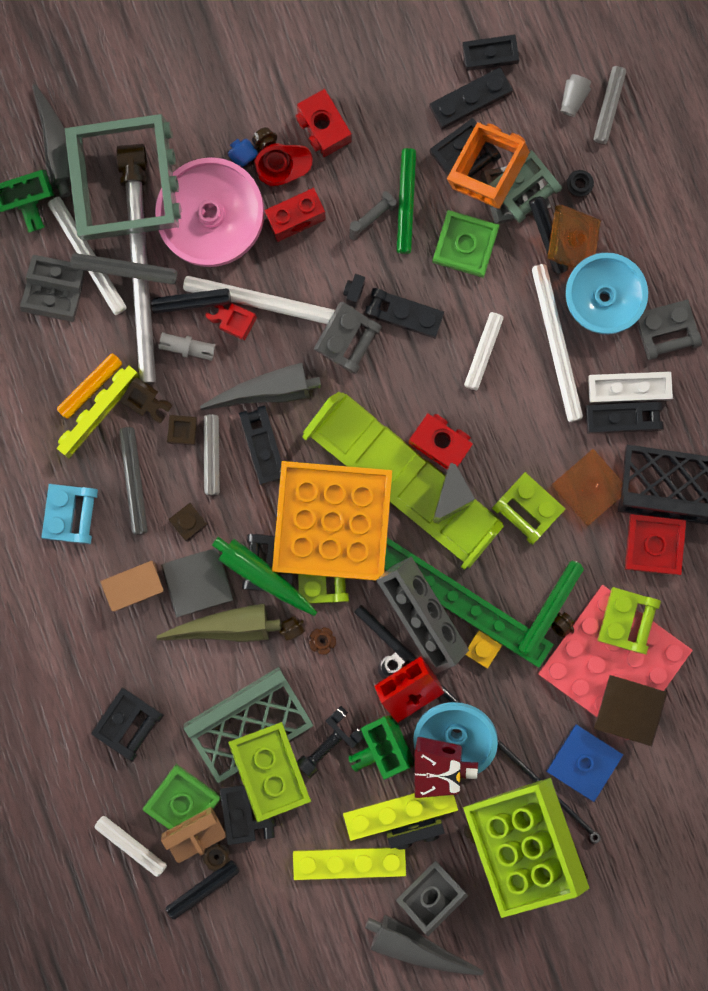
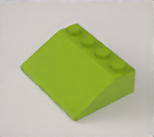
(526, 848)

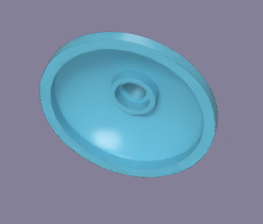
(612, 276)
(477, 732)

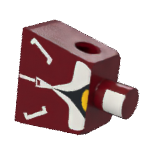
(440, 768)

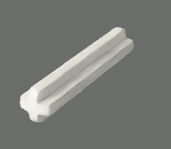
(483, 351)
(130, 846)

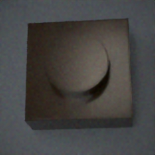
(182, 430)
(188, 522)

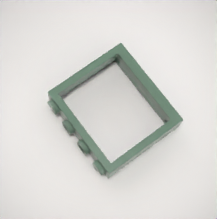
(79, 182)

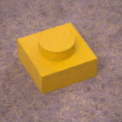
(483, 649)

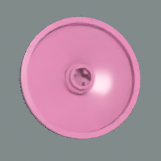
(218, 213)

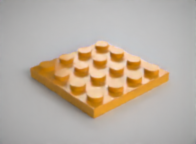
(332, 521)

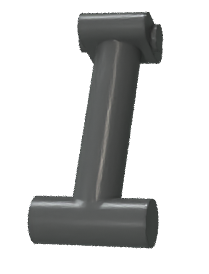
(357, 227)

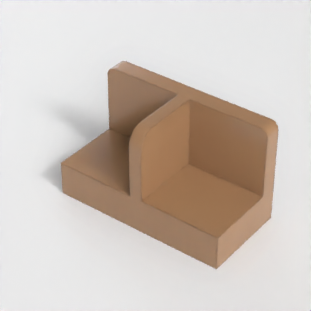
(132, 586)
(193, 835)

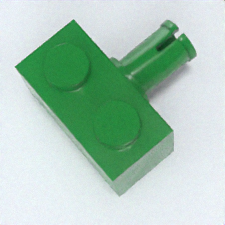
(24, 194)
(386, 748)

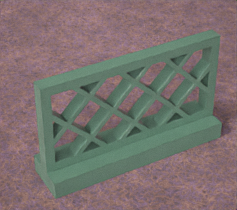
(235, 704)

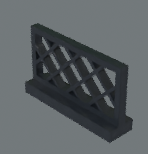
(659, 506)

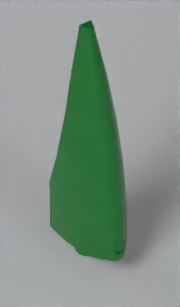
(259, 573)

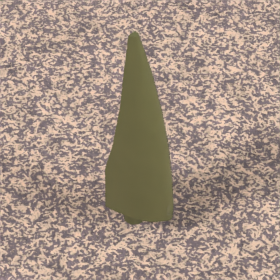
(236, 625)

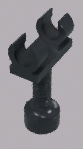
(309, 764)

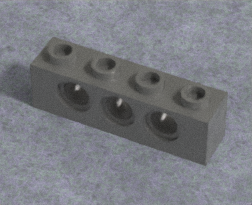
(423, 615)

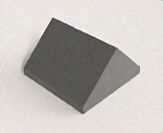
(454, 495)
(432, 898)

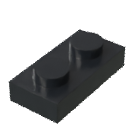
(490, 52)
(425, 830)

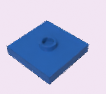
(584, 763)

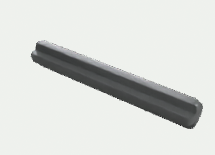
(124, 268)
(133, 480)

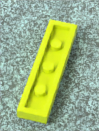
(89, 420)
(396, 813)
(348, 863)

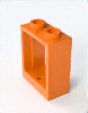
(478, 190)

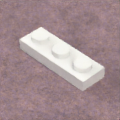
(630, 387)

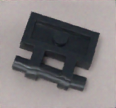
(239, 818)

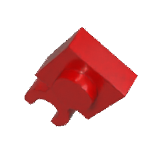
(234, 320)

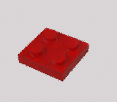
(655, 544)

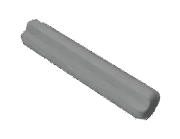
(609, 105)
(211, 455)

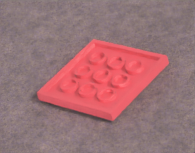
(583, 665)

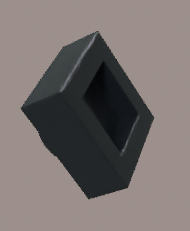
(354, 290)

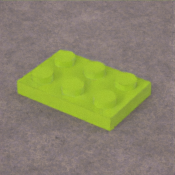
(269, 772)

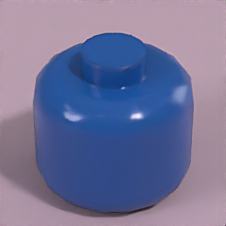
(242, 152)

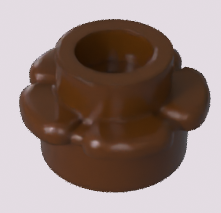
(316, 635)

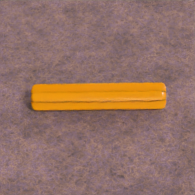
(89, 386)

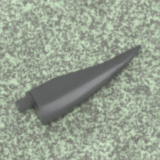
(54, 145)
(276, 386)
(406, 944)

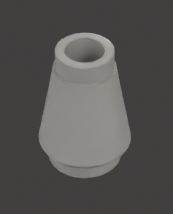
(574, 95)

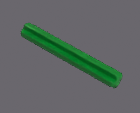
(406, 201)
(551, 608)

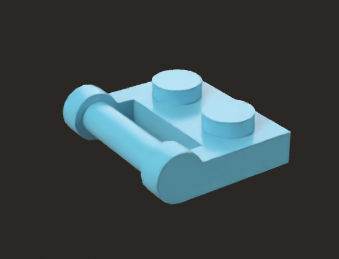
(60, 513)

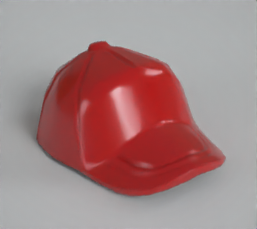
(282, 163)

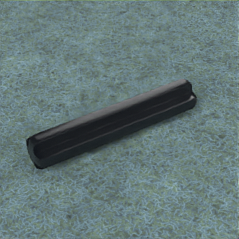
(544, 226)
(191, 300)
(202, 890)

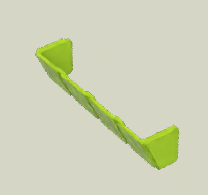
(416, 484)

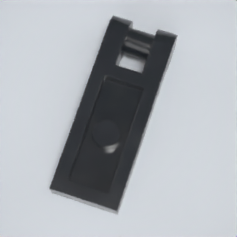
(404, 313)
(623, 417)
(262, 445)

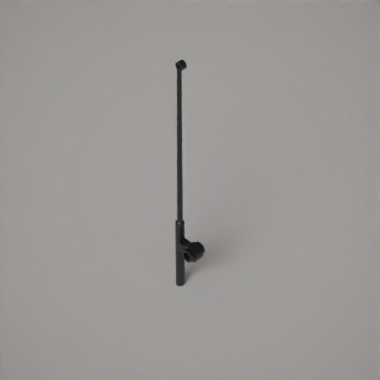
(404, 655)

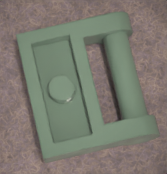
(529, 175)

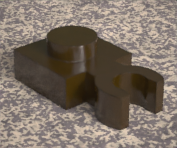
(142, 398)

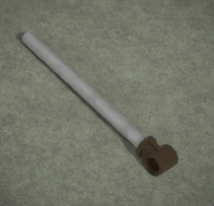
(132, 164)

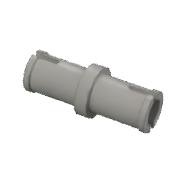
(187, 346)

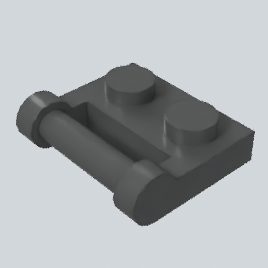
(664, 321)
(340, 333)

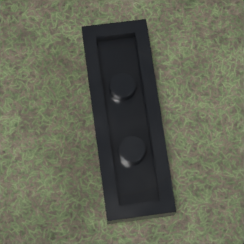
(471, 98)

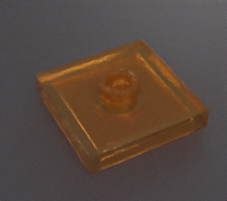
(572, 236)
(589, 487)

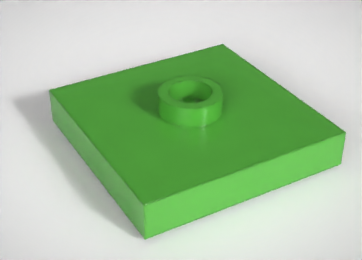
(465, 243)
(180, 798)

